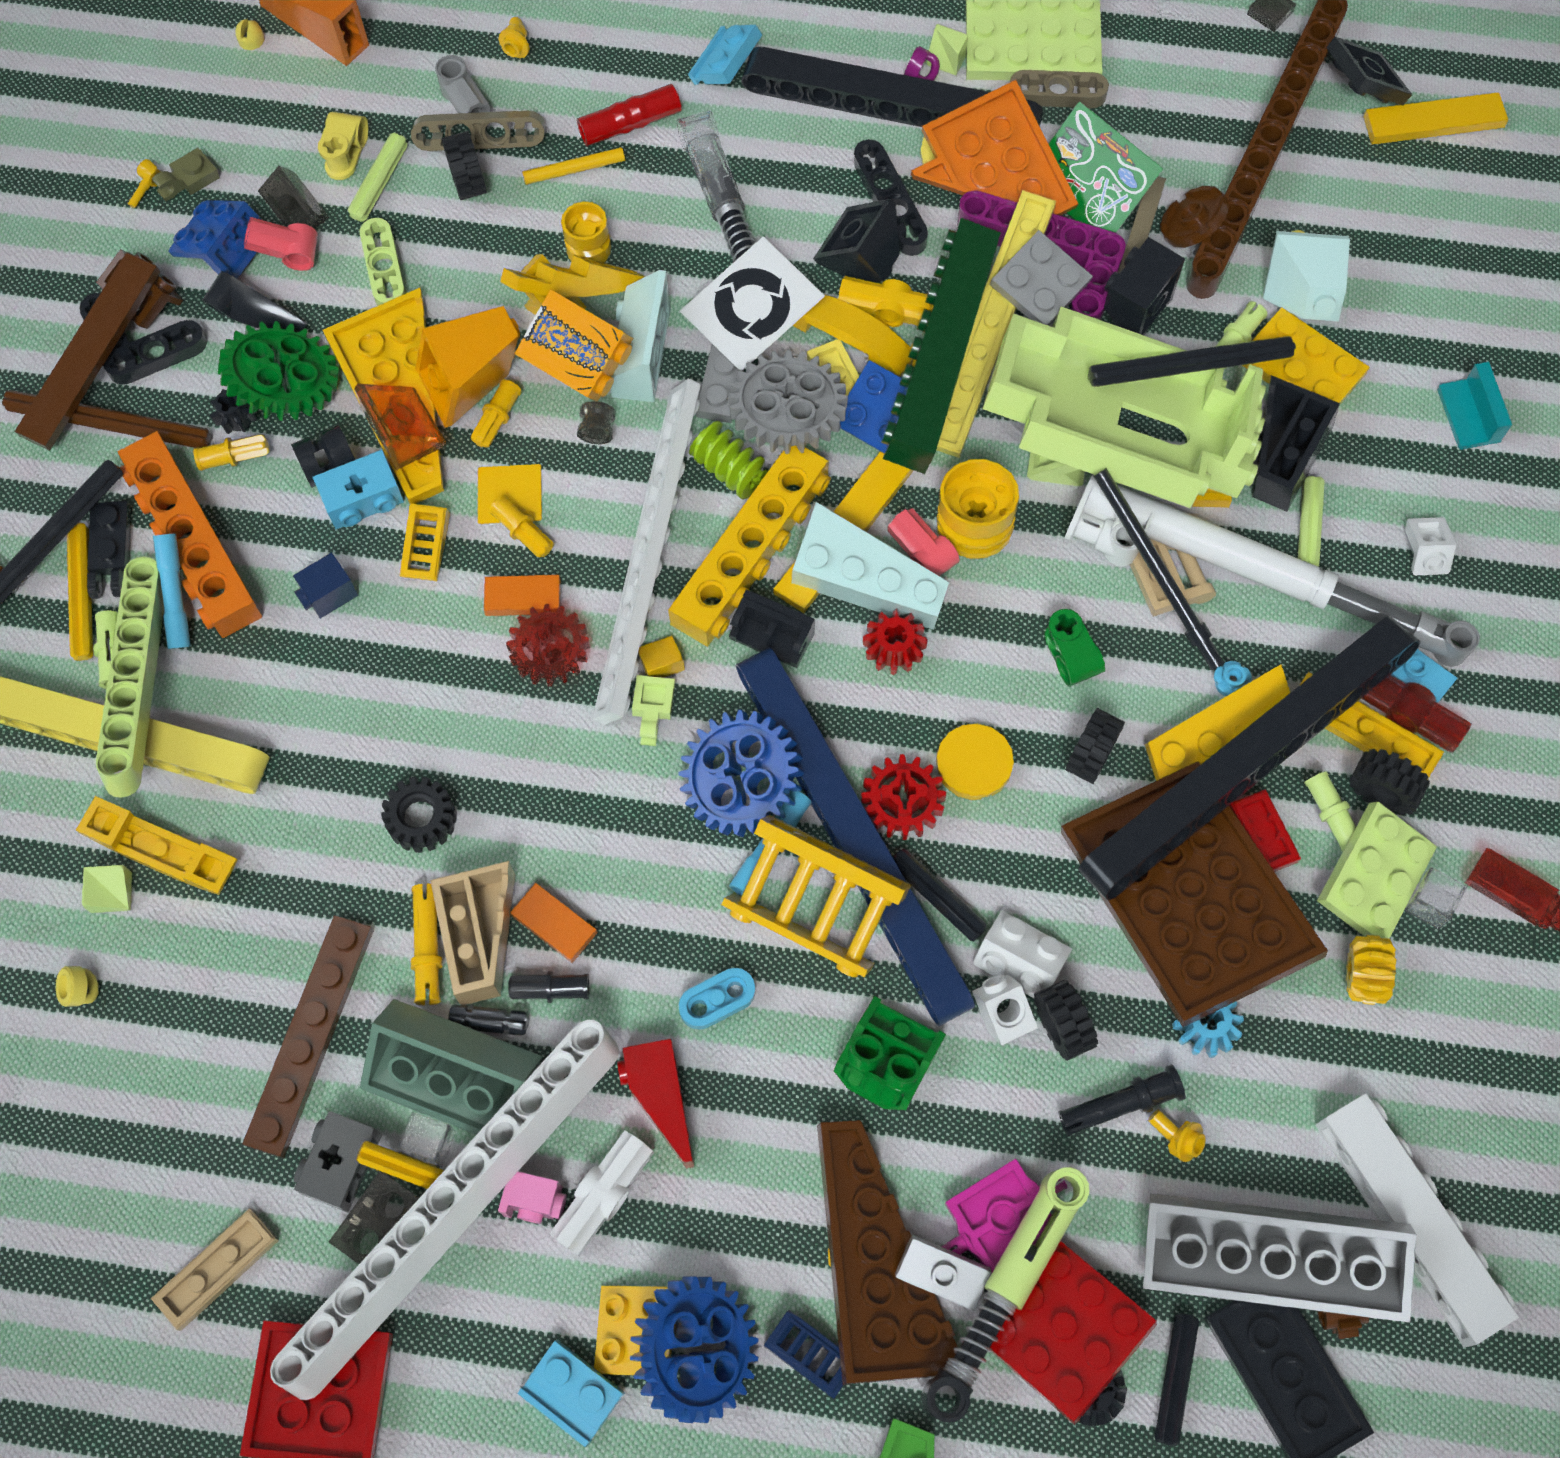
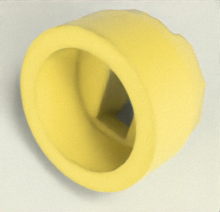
(254, 34)

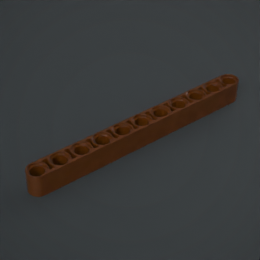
(1266, 146)

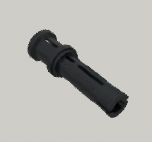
(1140, 1095)

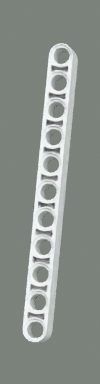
(437, 1224)

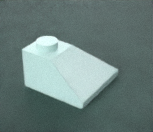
(1308, 274)

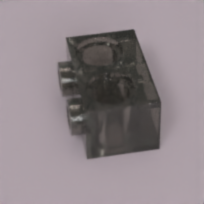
(370, 1216)

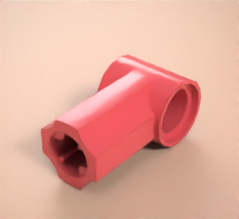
(292, 244)
(922, 544)

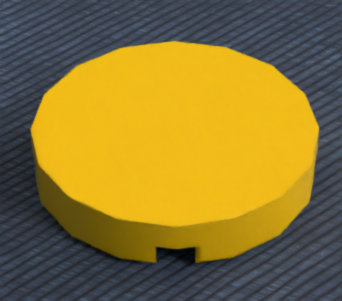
(974, 761)

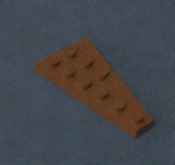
(882, 1322)

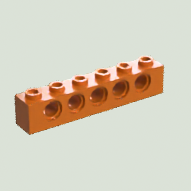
(152, 459)

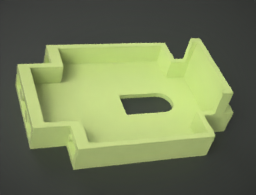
(1046, 386)

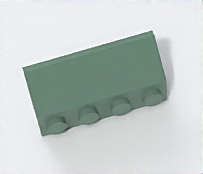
(442, 1066)

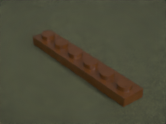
(308, 1037)

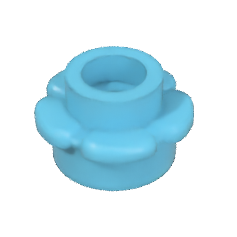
(1222, 677)

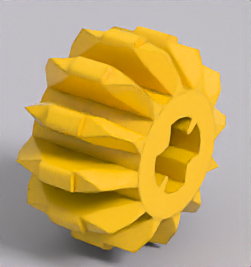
(1371, 969)

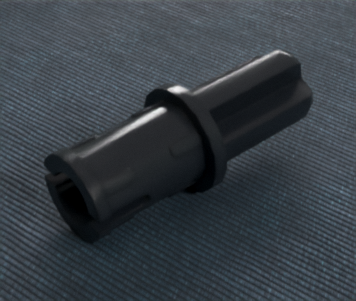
(548, 986)

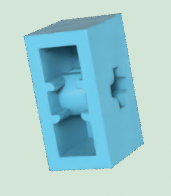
(342, 485)

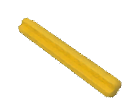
(78, 598)

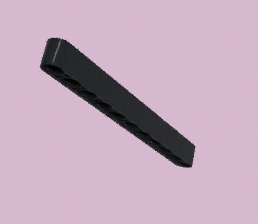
(1248, 758)

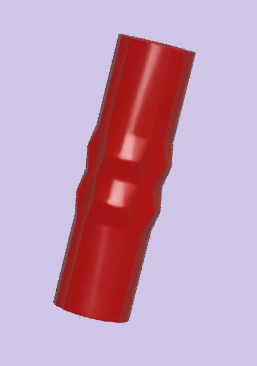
(629, 115)

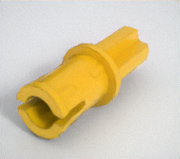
(495, 413)
(231, 451)
(521, 526)

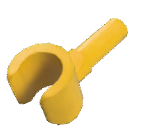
(146, 171)

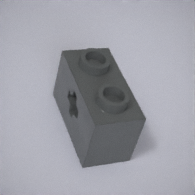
(336, 1183)

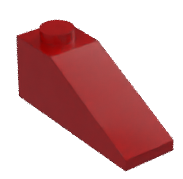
(655, 1085)

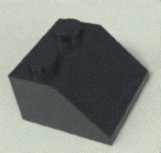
(1143, 286)

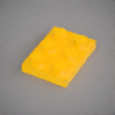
(1316, 361)

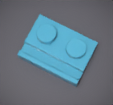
(725, 54)
(571, 1393)

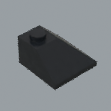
(863, 242)

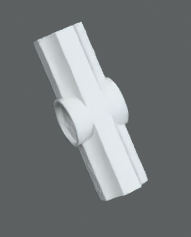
(601, 1193)

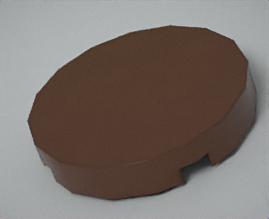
(1194, 217)

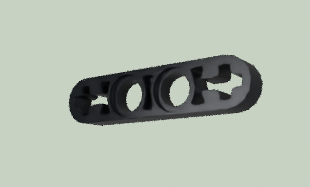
(898, 192)

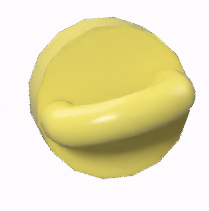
(72, 986)

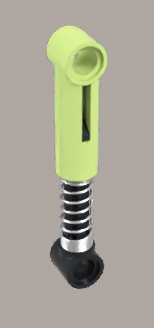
(1008, 1289)

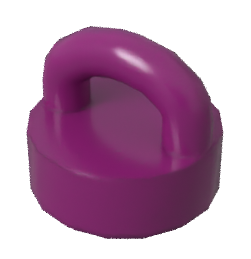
(918, 61)

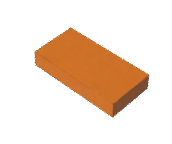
(519, 593)
(553, 922)

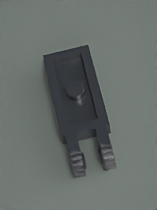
(108, 546)

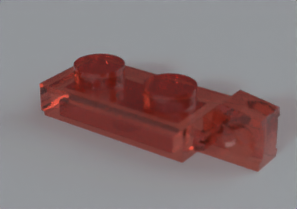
(1516, 889)

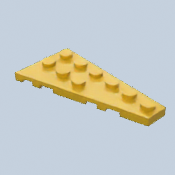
(383, 350)

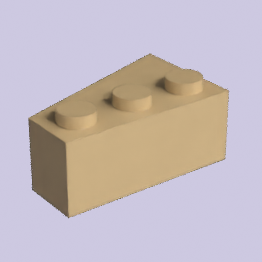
(474, 928)

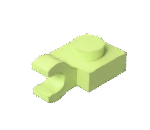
(652, 702)

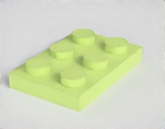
(1377, 872)

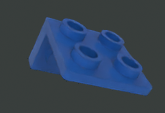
(217, 236)
(871, 404)

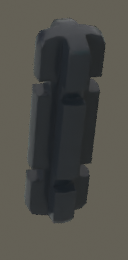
(489, 1019)

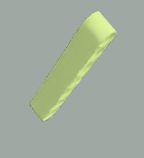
(131, 679)

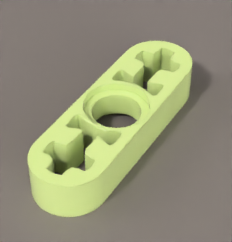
(374, 254)

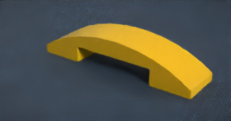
(859, 331)
(156, 847)

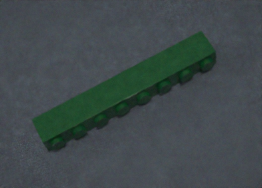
(942, 346)

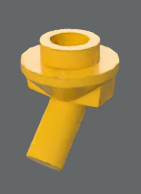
(514, 39)
(1184, 1141)

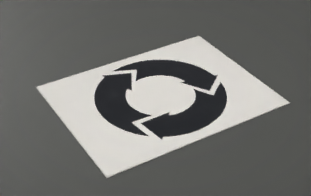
(752, 303)

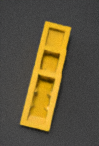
(582, 279)

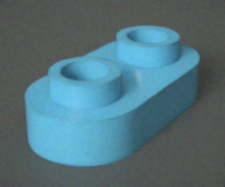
(715, 997)

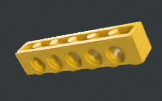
(750, 524)

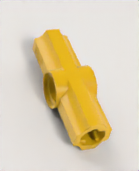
(888, 302)

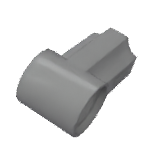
(459, 87)

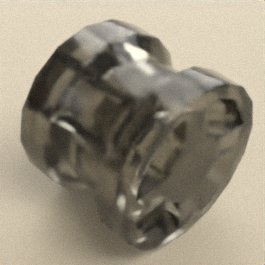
(596, 423)

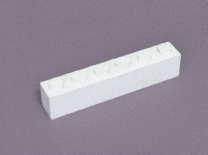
(1398, 1192)

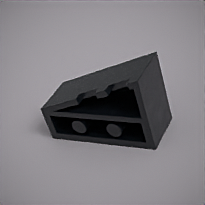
(1290, 440)

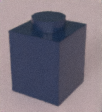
(324, 586)

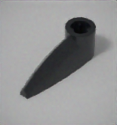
(246, 305)

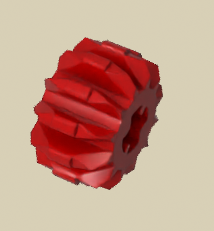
(889, 630)

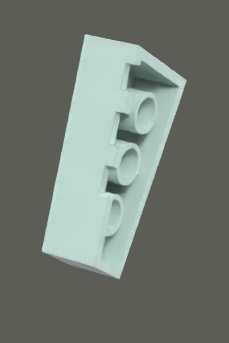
(864, 571)

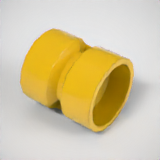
(586, 231)

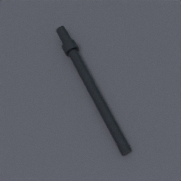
(1197, 632)

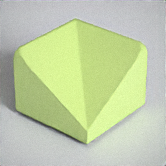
(949, 47)
(107, 889)

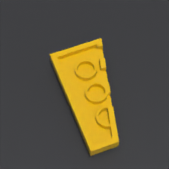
(1215, 725)

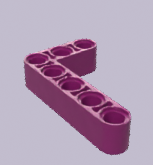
(1090, 241)

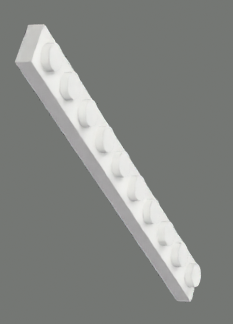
(645, 558)

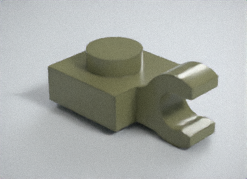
(188, 172)

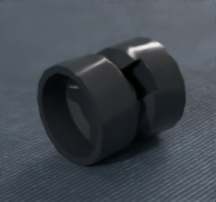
(335, 447)

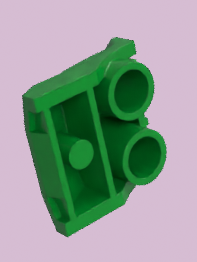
(887, 1056)

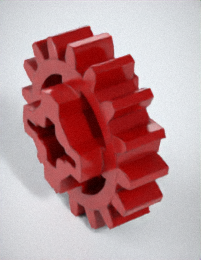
(917, 794)

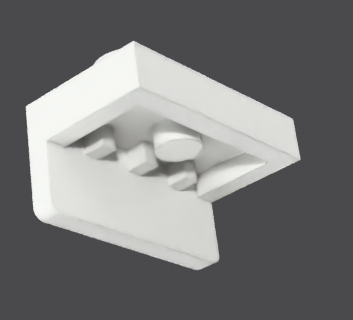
(1022, 953)

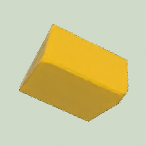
(661, 658)

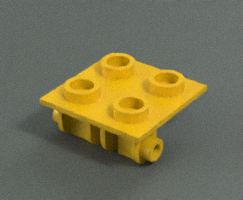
(617, 1325)

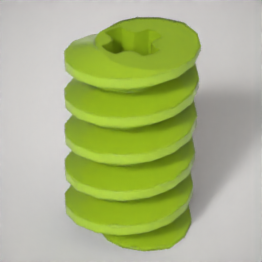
(727, 461)

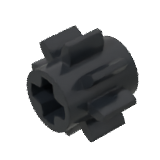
(229, 414)

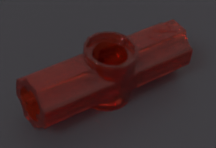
(1417, 711)

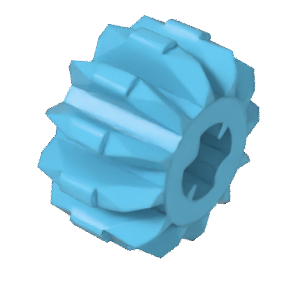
(1218, 1037)

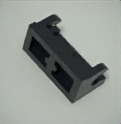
(767, 624)

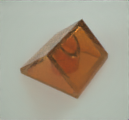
(400, 422)

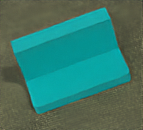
(1475, 408)

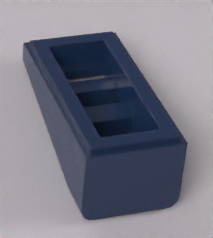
(820, 1341)

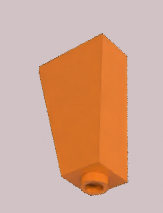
(327, 23)

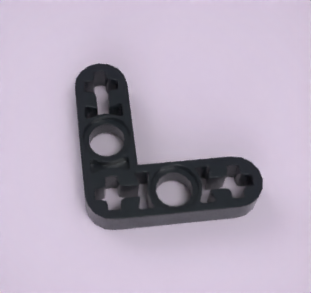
(126, 351)

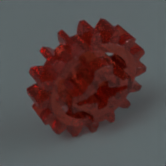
(541, 631)

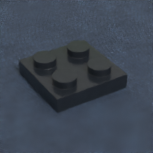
(1368, 71)

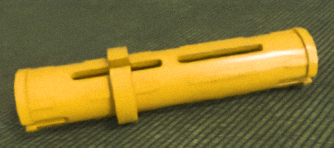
(426, 958)

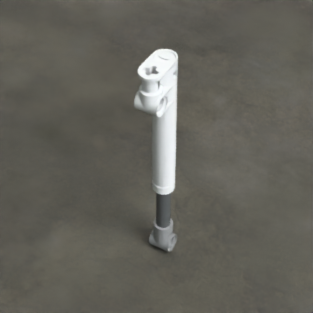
(1100, 526)

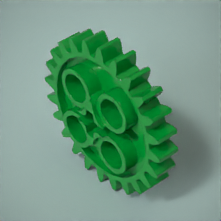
(255, 379)

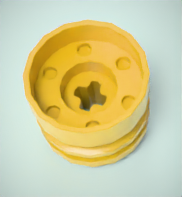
(977, 507)

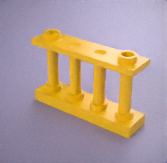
(847, 872)

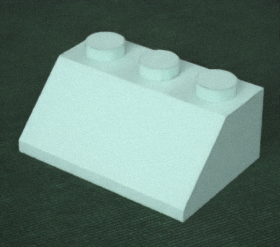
(645, 318)

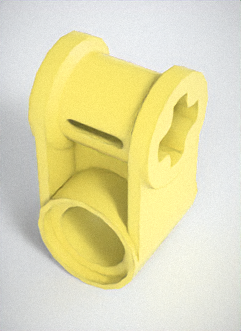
(342, 143)

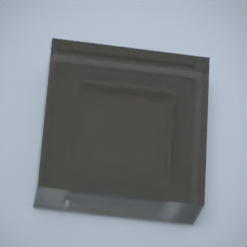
(1271, 12)

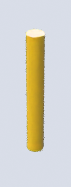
(573, 166)

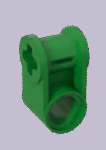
(1074, 653)

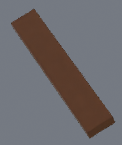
(87, 351)

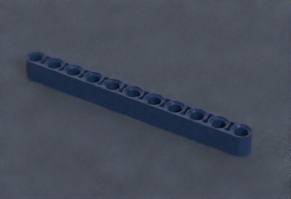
(854, 833)

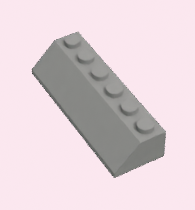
(1280, 1257)

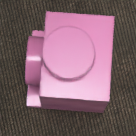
(532, 1198)

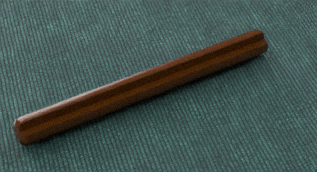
(119, 421)

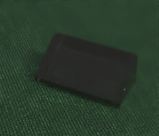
(291, 199)

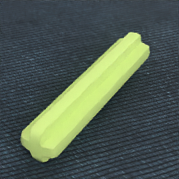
(377, 177)
(1311, 520)

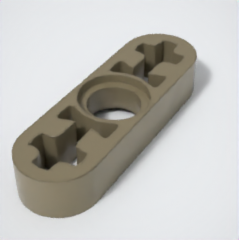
(1069, 79)

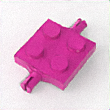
(992, 1212)

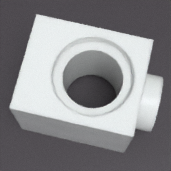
(1012, 1022)

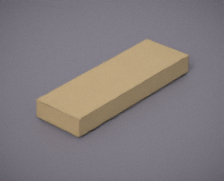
(214, 1269)

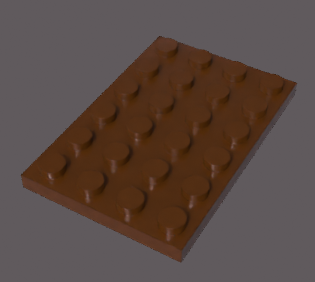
(1207, 915)

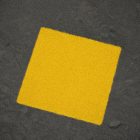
(516, 482)

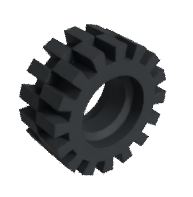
(464, 165)
(1094, 745)
(1389, 781)
(418, 792)
(1066, 1020)

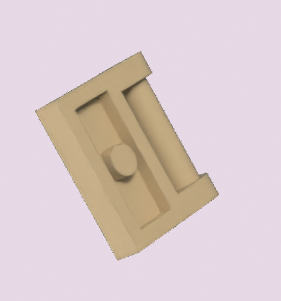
(1151, 590)

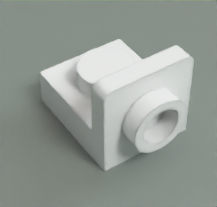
(1431, 545)

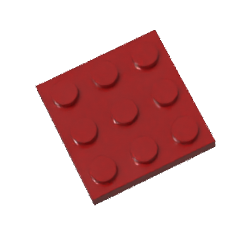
(1072, 1334)
(331, 1425)

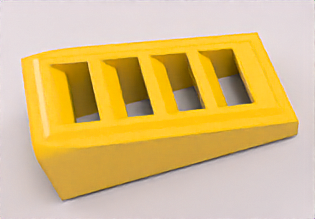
(426, 513)

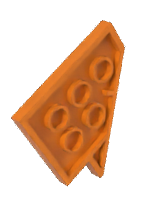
(994, 150)

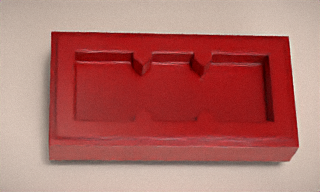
(1266, 829)

